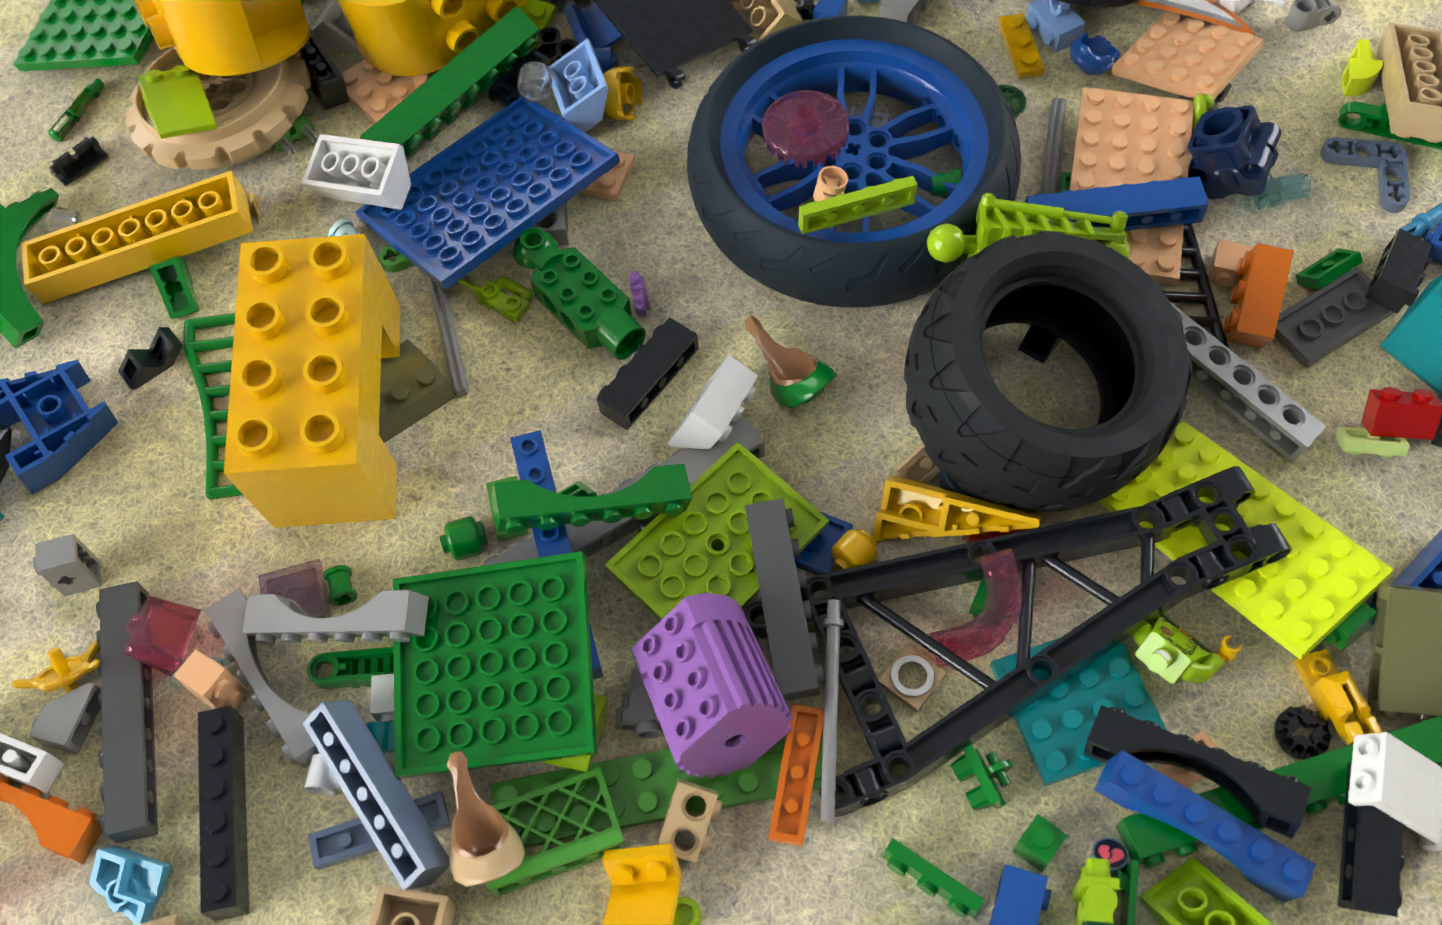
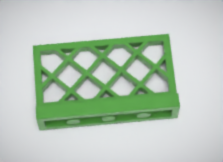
(565, 856)

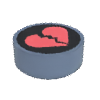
(1112, 850)

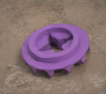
(639, 293)

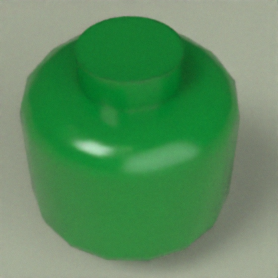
(464, 538)

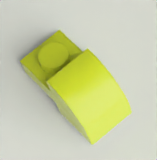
(1360, 70)

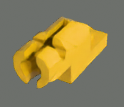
(1336, 696)

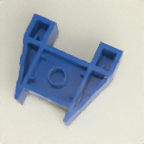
(56, 420)

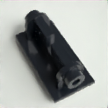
(70, 167)

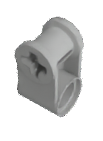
(1311, 14)

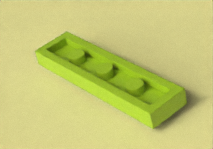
(857, 204)

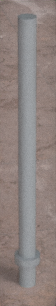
(833, 624)

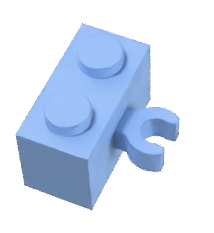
(1054, 23)

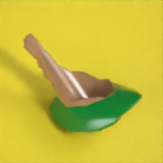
(793, 373)

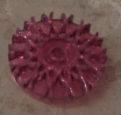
(805, 127)

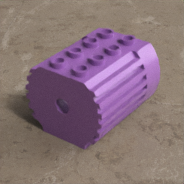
(711, 686)

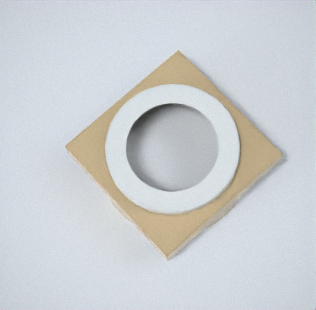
(916, 697)

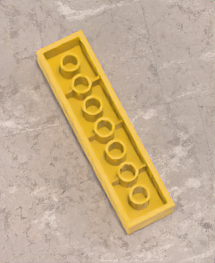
(135, 237)

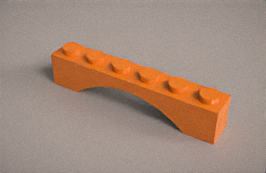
(56, 827)

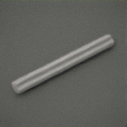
(1053, 146)
(449, 339)

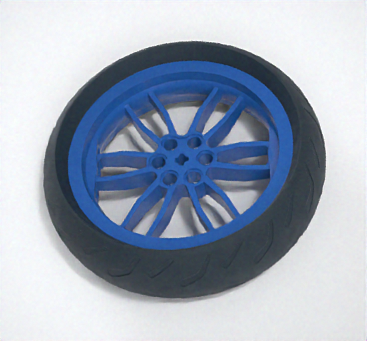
(843, 57)

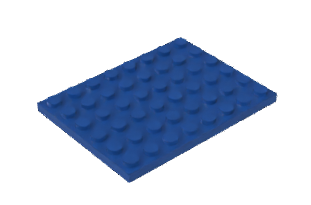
(489, 190)

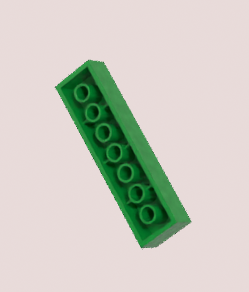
(456, 84)

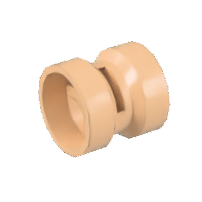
(830, 182)

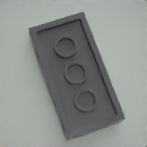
(1329, 318)

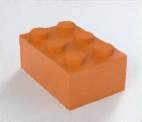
(1258, 295)

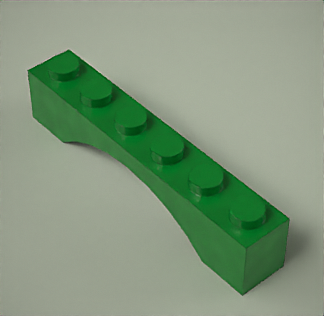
(526, 505)

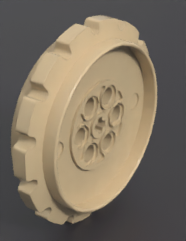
(248, 110)

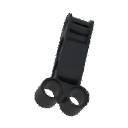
(548, 51)

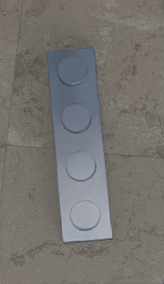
(352, 839)

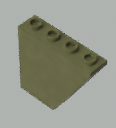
(1407, 652)

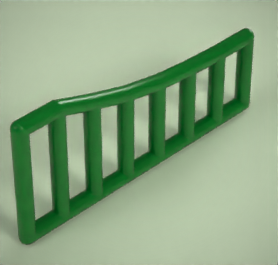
(206, 393)

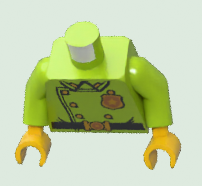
(1178, 654)

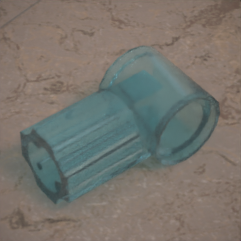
(1283, 189)

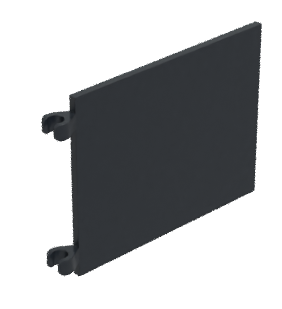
(676, 31)

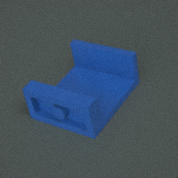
(592, 24)

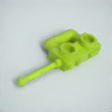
(493, 297)

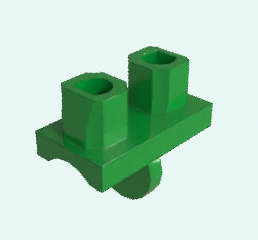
(973, 764)

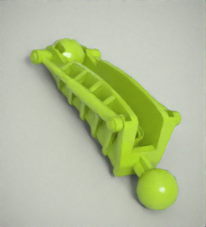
(1023, 219)

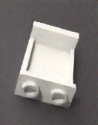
(1399, 784)

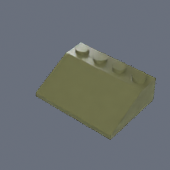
(409, 390)

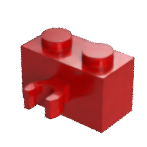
(1402, 413)

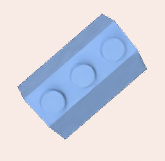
(580, 87)

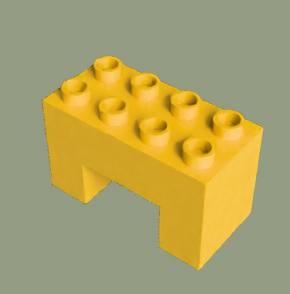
(308, 381)

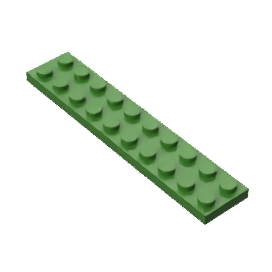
(642, 791)

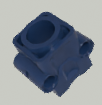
(1233, 151)

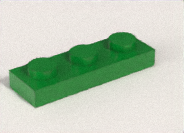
(932, 880)

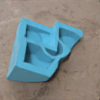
(129, 881)

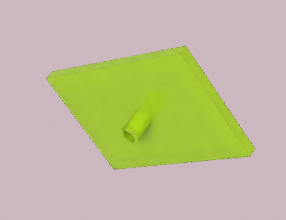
(710, 541)

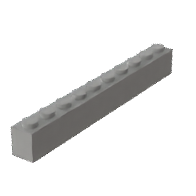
(599, 535)

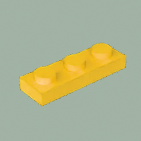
(1021, 46)

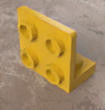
(643, 885)

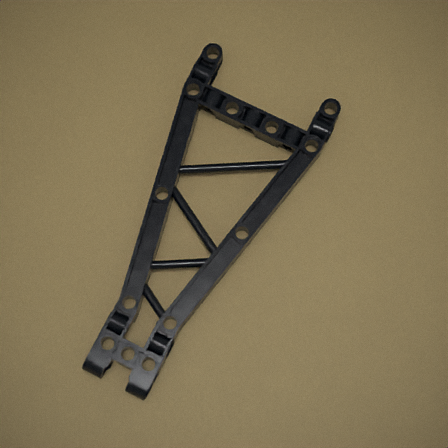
(1032, 549)

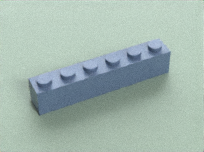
(377, 794)

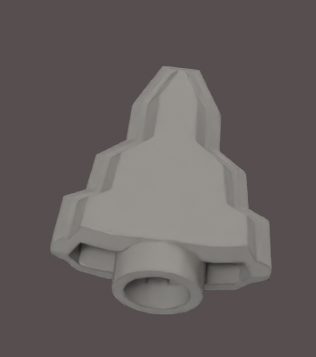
(637, 710)

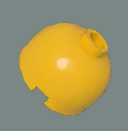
(622, 90)

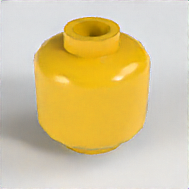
(854, 550)

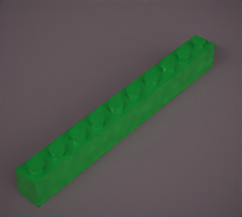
(1152, 840)

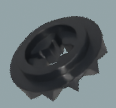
(1297, 745)

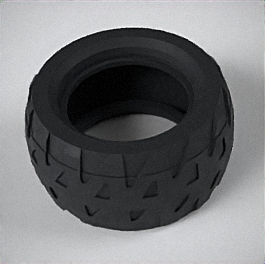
(1098, 307)

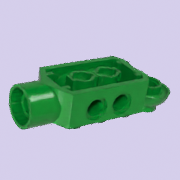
(579, 294)

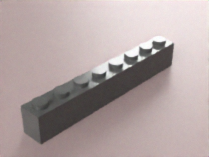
(126, 721)

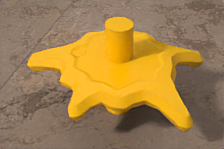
(62, 671)

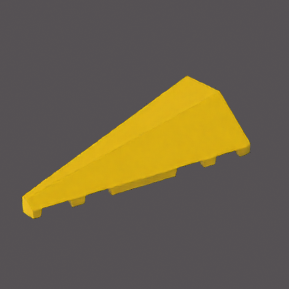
(925, 510)

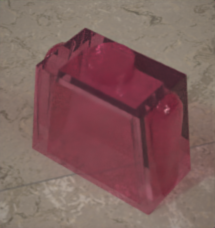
(161, 634)

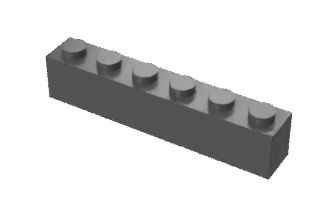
(782, 600)

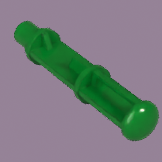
(76, 110)

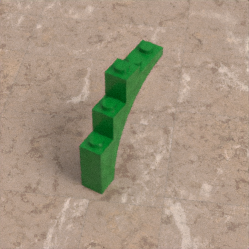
(17, 317)

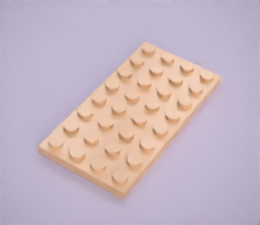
(1135, 142)

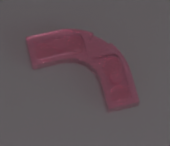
(998, 613)

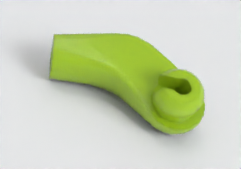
(1200, 106)

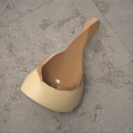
(481, 840)

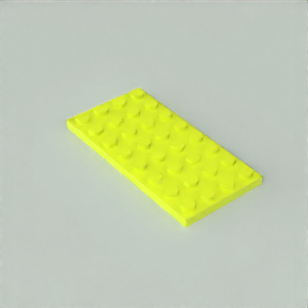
(1291, 599)

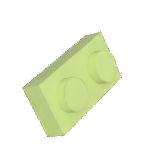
(1359, 441)

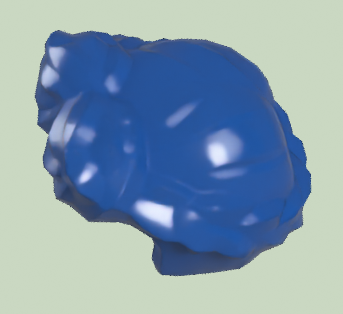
(1093, 54)

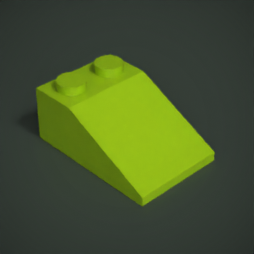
(176, 102)
(1198, 898)

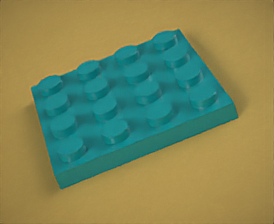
(1062, 719)

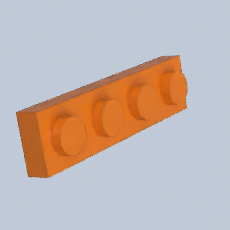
(797, 776)

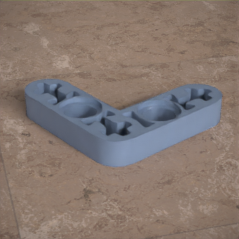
(1383, 162)

